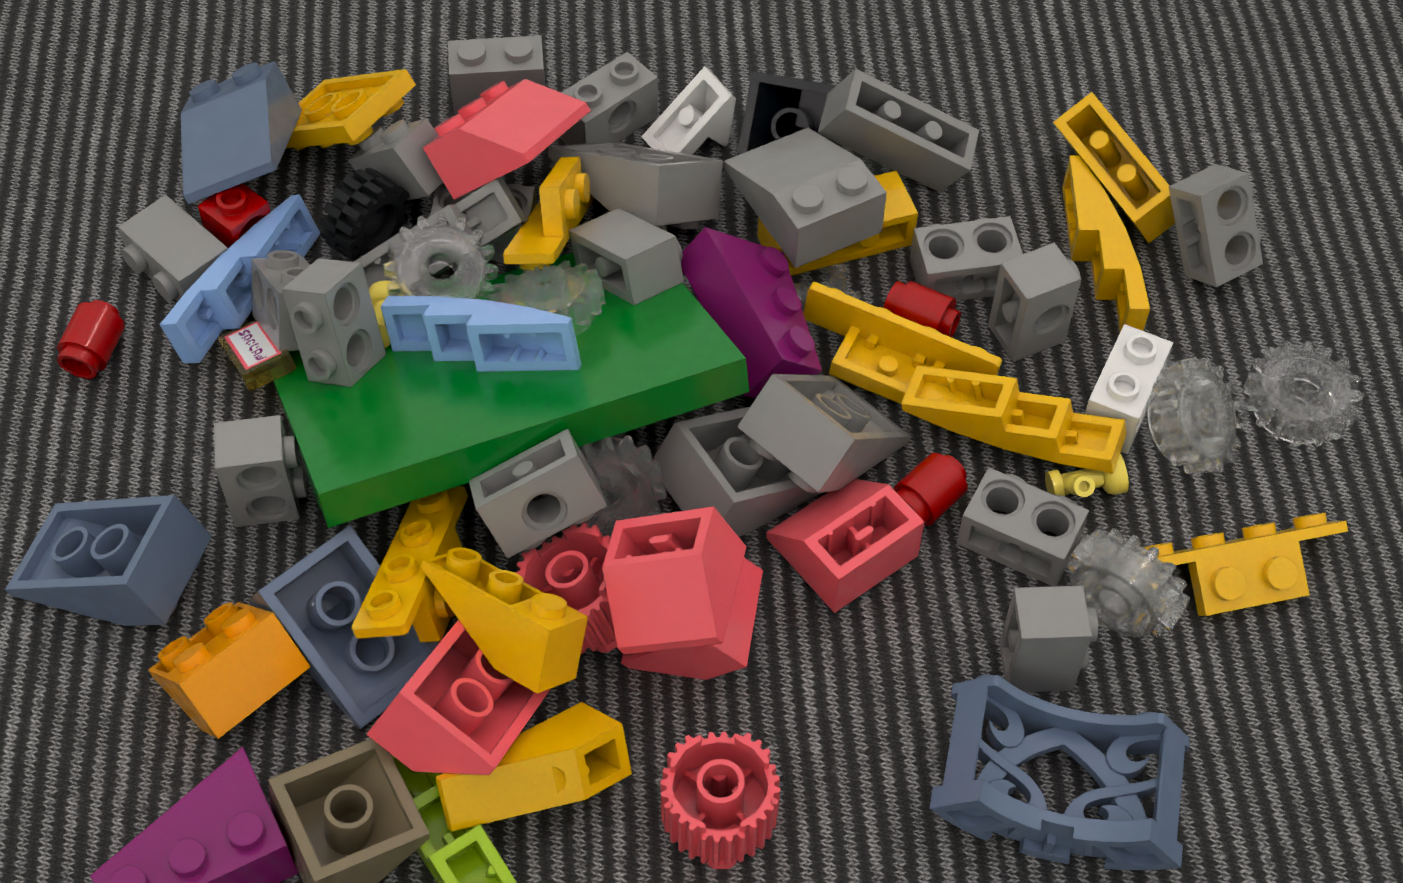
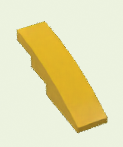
(1101, 237)
(1025, 423)

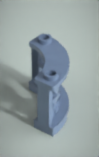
(984, 804)

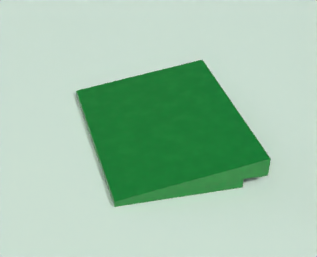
(438, 424)

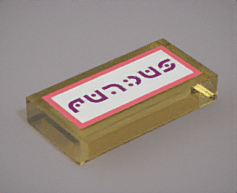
(255, 355)

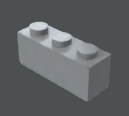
(898, 131)

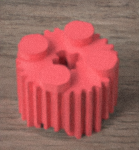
(574, 571)
(695, 800)

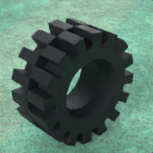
(364, 213)

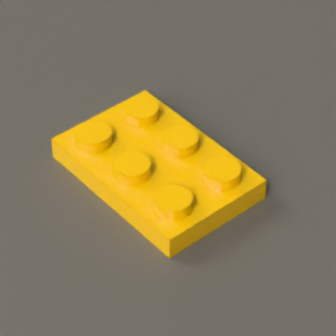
(348, 107)

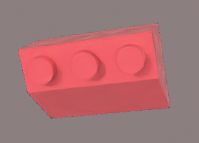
(500, 133)
(455, 711)

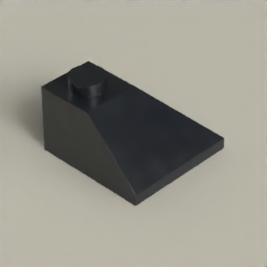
(780, 107)

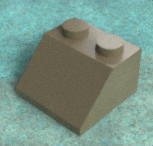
(347, 816)

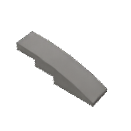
(488, 208)

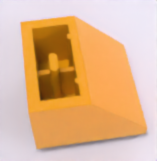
(229, 666)

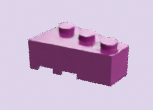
(754, 304)
(209, 836)

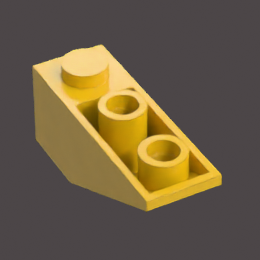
(514, 625)
(543, 769)

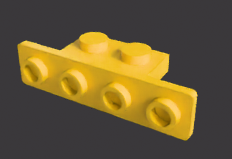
(561, 207)
(885, 348)
(1252, 569)
(401, 589)

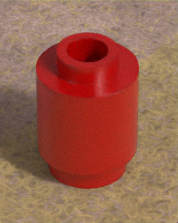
(924, 306)
(90, 339)
(933, 486)

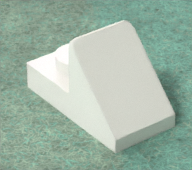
(697, 113)

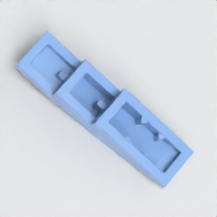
(224, 291)
(482, 331)

